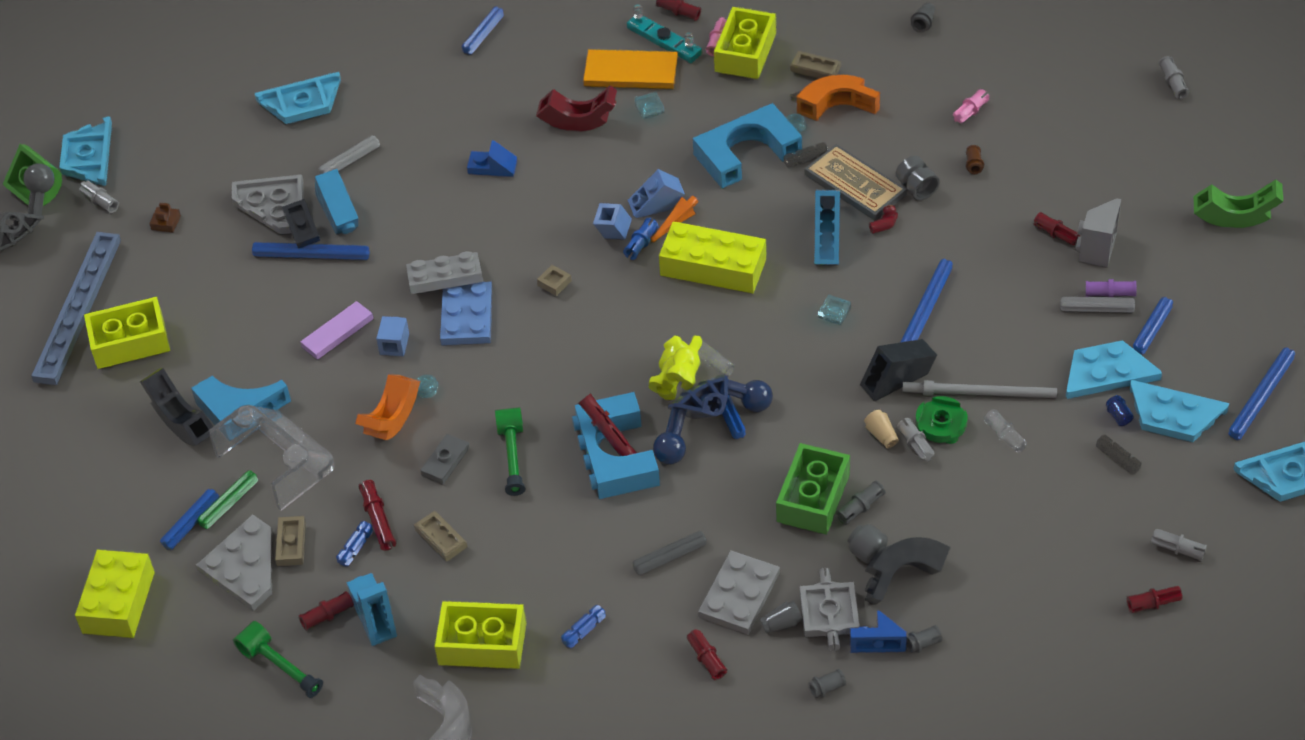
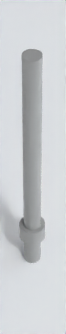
(928, 388)

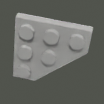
(265, 199)
(243, 563)

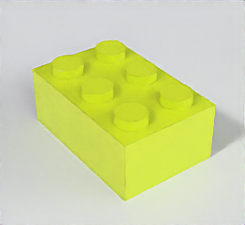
(745, 42)
(127, 332)
(115, 593)
(480, 634)

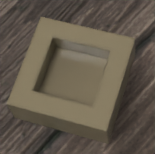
(554, 280)

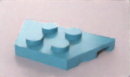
(301, 99)
(87, 153)
(1108, 368)
(1174, 412)
(1277, 472)

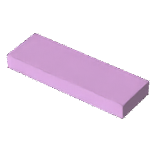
(336, 330)

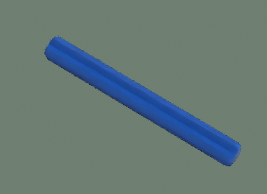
(322, 251)
(928, 301)
(1261, 394)

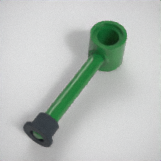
(509, 424)
(254, 641)

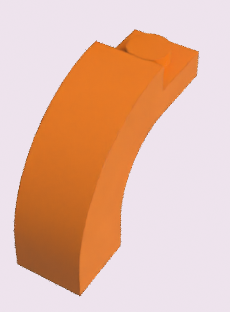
(835, 91)
(392, 409)

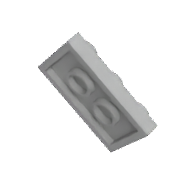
(444, 272)
(739, 592)

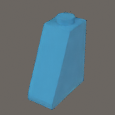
(336, 202)

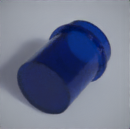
(1119, 410)

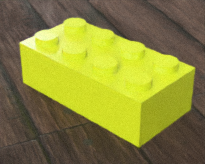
(712, 257)

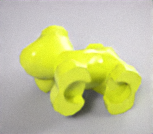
(678, 364)

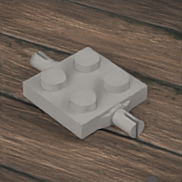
(829, 609)

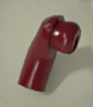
(886, 222)

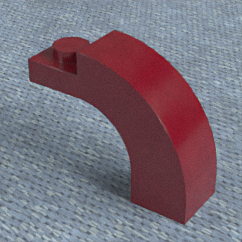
(576, 115)

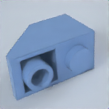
(656, 195)

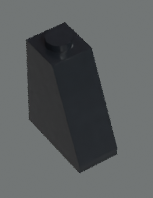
(897, 364)

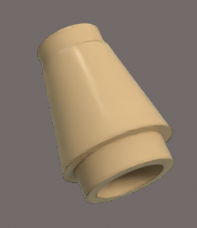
(881, 428)

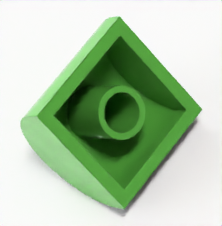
(14, 179)

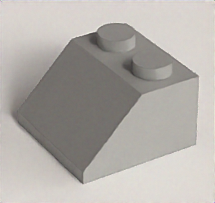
(1098, 233)

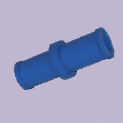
(640, 238)

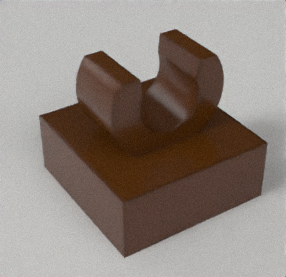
(165, 218)

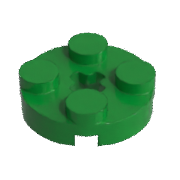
(941, 432)

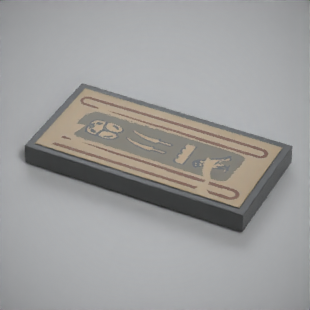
(857, 181)

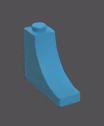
(827, 226)
(221, 400)
(372, 608)

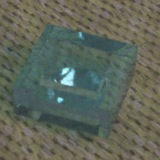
(649, 105)
(834, 309)

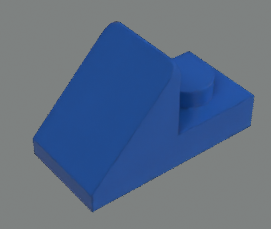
(494, 163)
(884, 638)

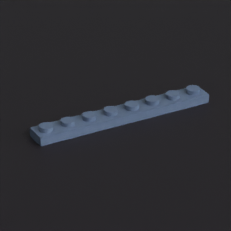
(78, 302)

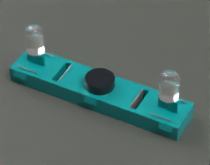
(663, 36)

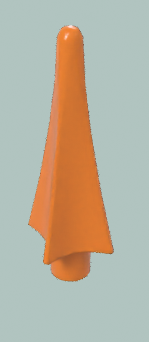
(680, 213)

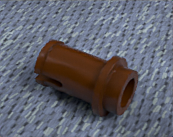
(974, 162)

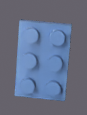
(466, 314)

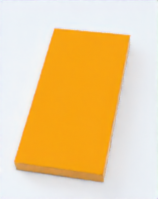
(630, 69)

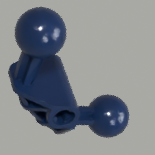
(705, 401)

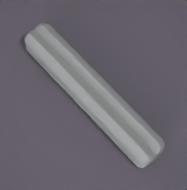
(350, 155)
(1097, 304)

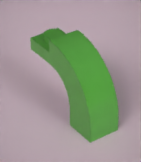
(1237, 211)

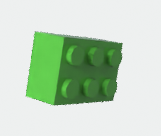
(813, 488)

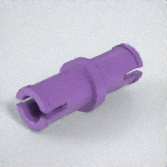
(1111, 288)

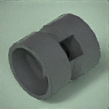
(917, 177)

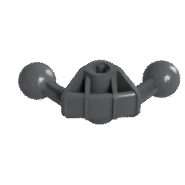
(37, 179)

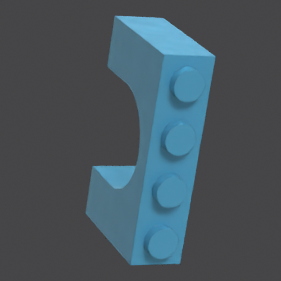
(762, 125)
(611, 473)

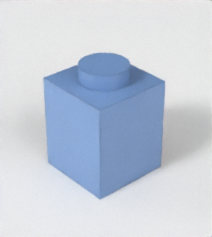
(612, 221)
(392, 336)

